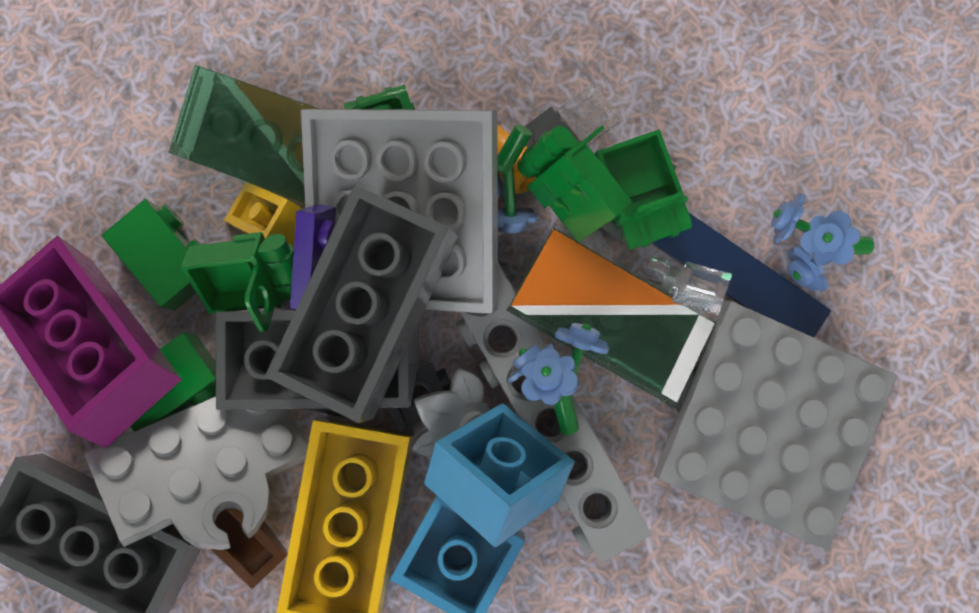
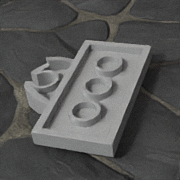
(194, 469)

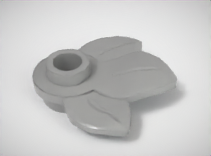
(448, 410)

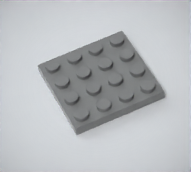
(427, 163)
(775, 425)

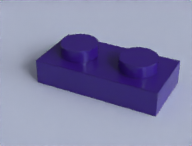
(312, 233)

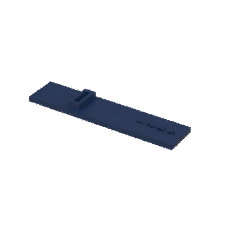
(751, 281)

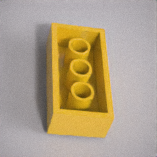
(345, 519)

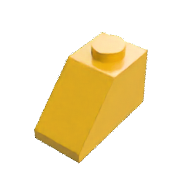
(263, 212)

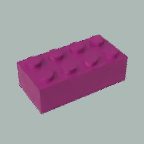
(82, 343)

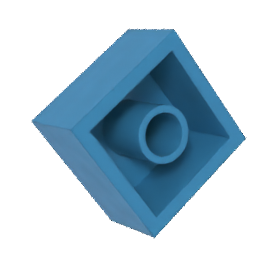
(498, 473)
(454, 563)

